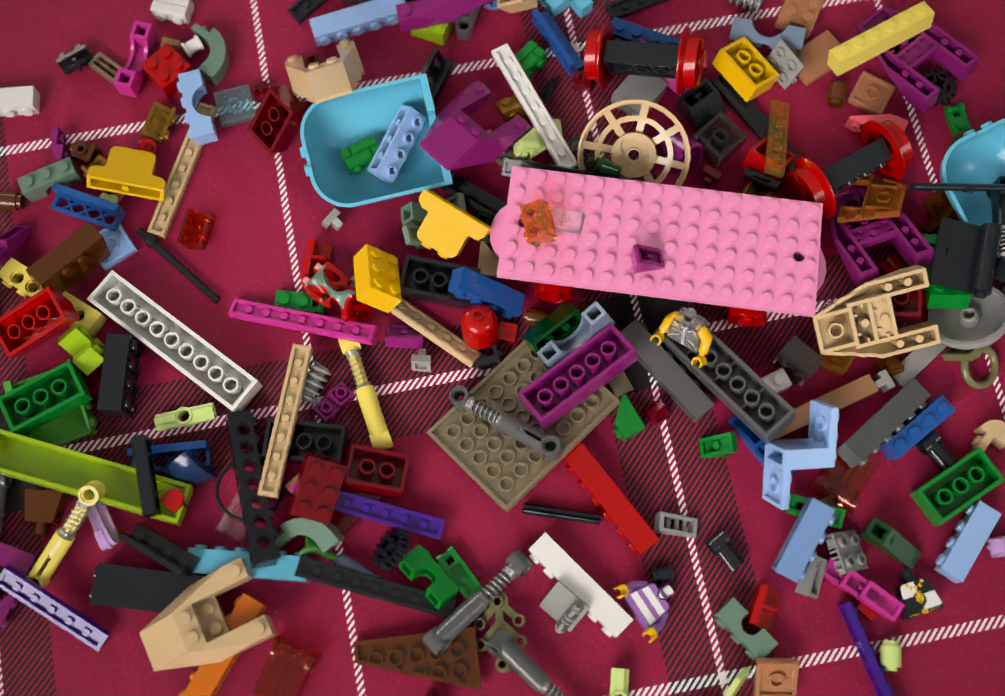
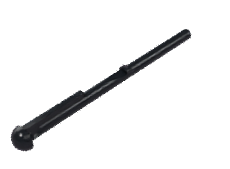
(1000, 188)

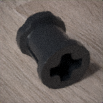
(662, 573)

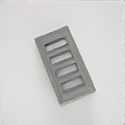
(660, 528)
(813, 579)

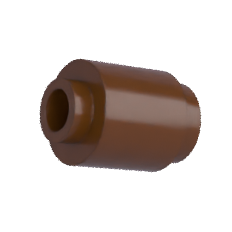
(837, 94)
(12, 201)
(534, 316)

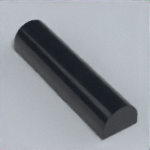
(146, 476)

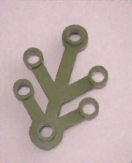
(499, 611)

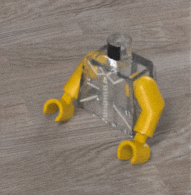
(688, 330)

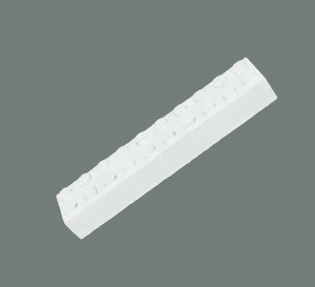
(175, 342)

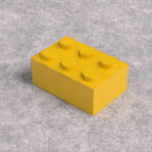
(745, 69)
(377, 278)

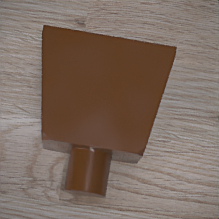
(44, 508)

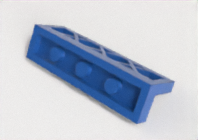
(557, 41)
(94, 203)
(176, 449)

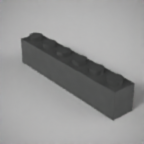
(667, 372)
(883, 423)

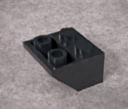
(700, 104)

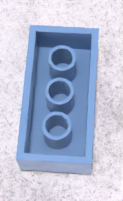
(803, 539)

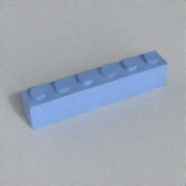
(354, 20)

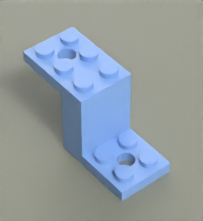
(797, 454)

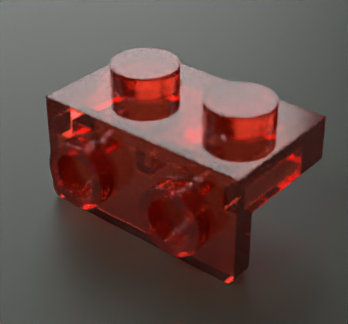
(196, 229)

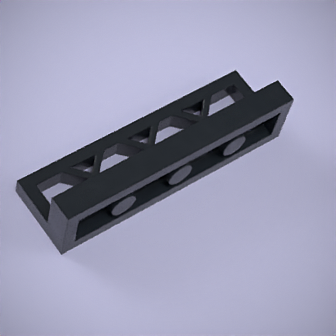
(437, 72)
(475, 195)
(161, 549)

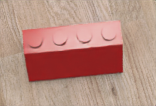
(35, 321)

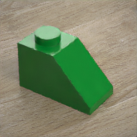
(627, 421)

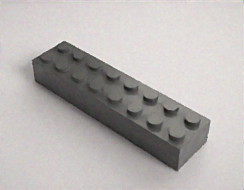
(737, 387)

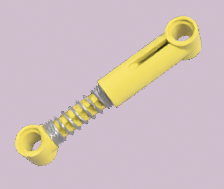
(367, 397)
(65, 535)

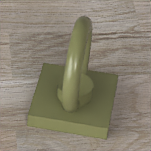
(967, 355)

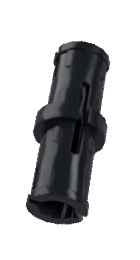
(751, 175)

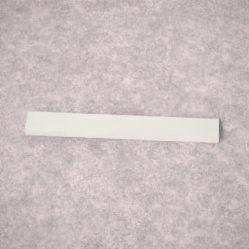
(533, 107)

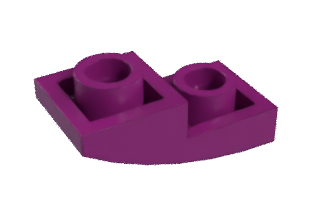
(58, 140)
(333, 402)

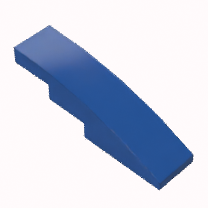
(750, 439)

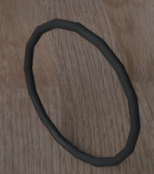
(220, 503)

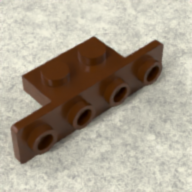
(936, 207)

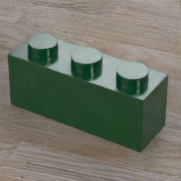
(553, 327)

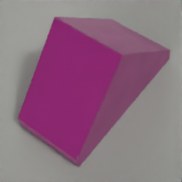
(646, 258)

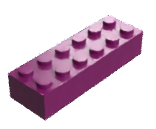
(578, 376)

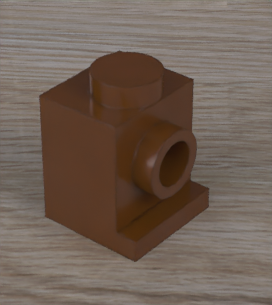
(84, 152)

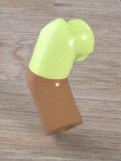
(115, 198)

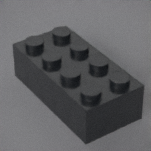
(429, 281)
(120, 376)
(312, 437)

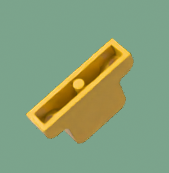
(128, 173)
(447, 226)

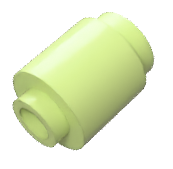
(890, 655)

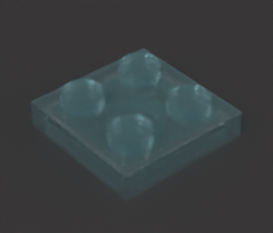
(235, 105)

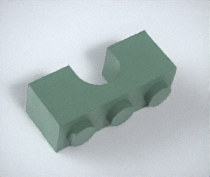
(36, 183)
(730, 617)

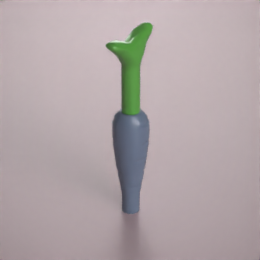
(338, 560)

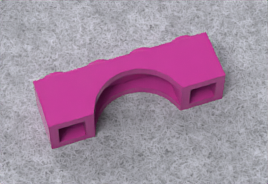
(130, 77)

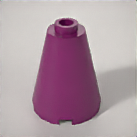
(696, 148)

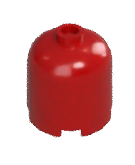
(479, 326)

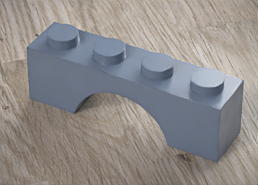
(792, 35)
(592, 322)

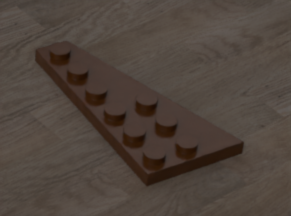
(411, 656)

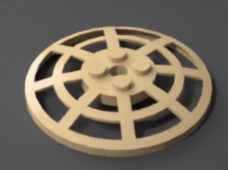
(637, 141)

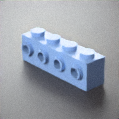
(396, 144)
(967, 541)

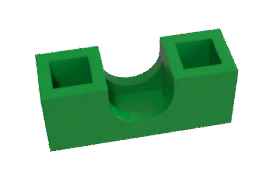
(419, 563)

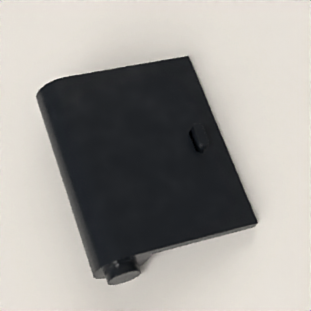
(968, 258)

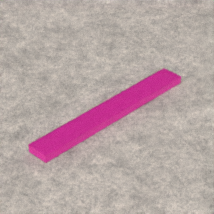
(303, 321)

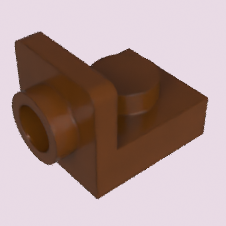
(891, 364)

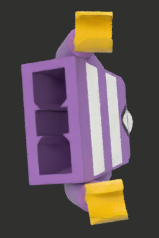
(647, 605)

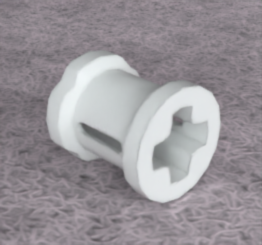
(192, 46)

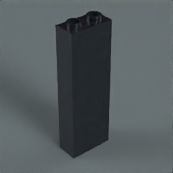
(137, 587)

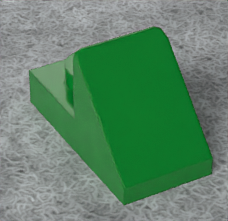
(718, 445)

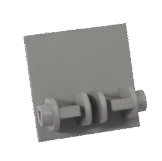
(785, 63)
(849, 552)
(564, 607)

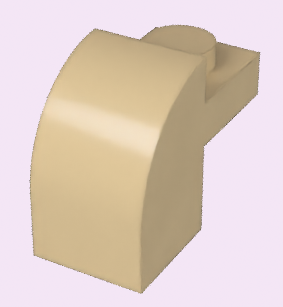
(989, 432)

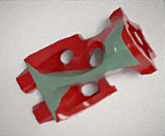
(340, 292)

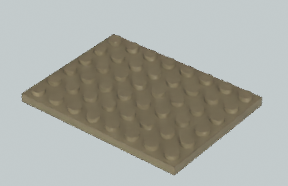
(497, 461)

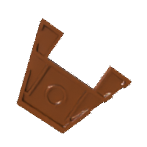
(882, 200)

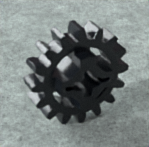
(942, 81)
(391, 549)

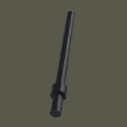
(153, 243)

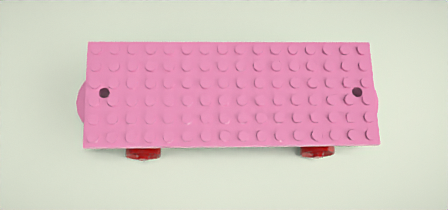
(714, 244)

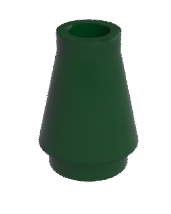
(606, 167)

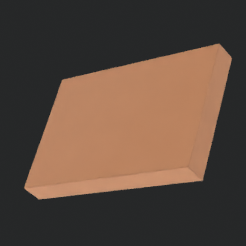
(815, 57)

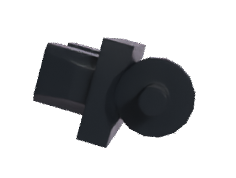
(75, 59)

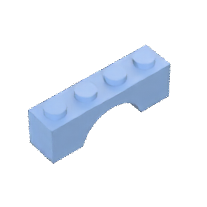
(193, 88)

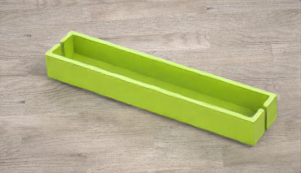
(71, 470)

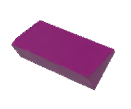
(403, 337)

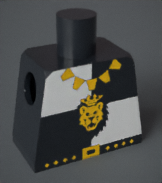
(916, 595)

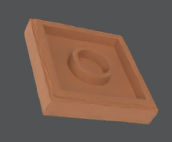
(871, 94)
(776, 677)

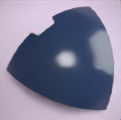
(189, 470)

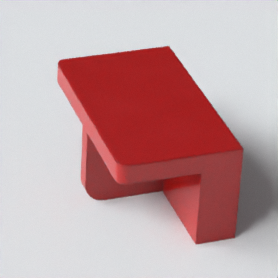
(315, 254)
(763, 607)

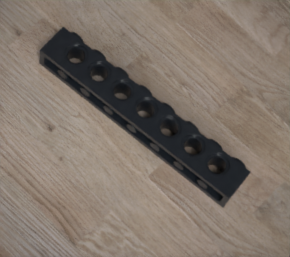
(258, 555)

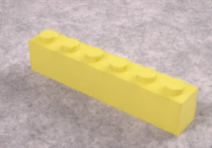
(880, 38)

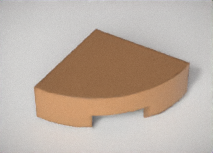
(174, 43)

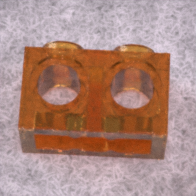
(542, 221)

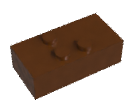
(70, 260)

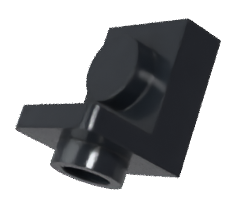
(487, 362)

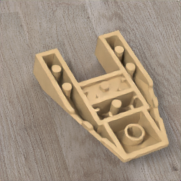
(328, 79)
(865, 319)
(195, 629)

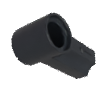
(933, 447)
(722, 547)

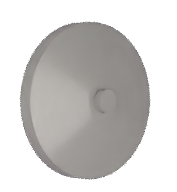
(973, 326)

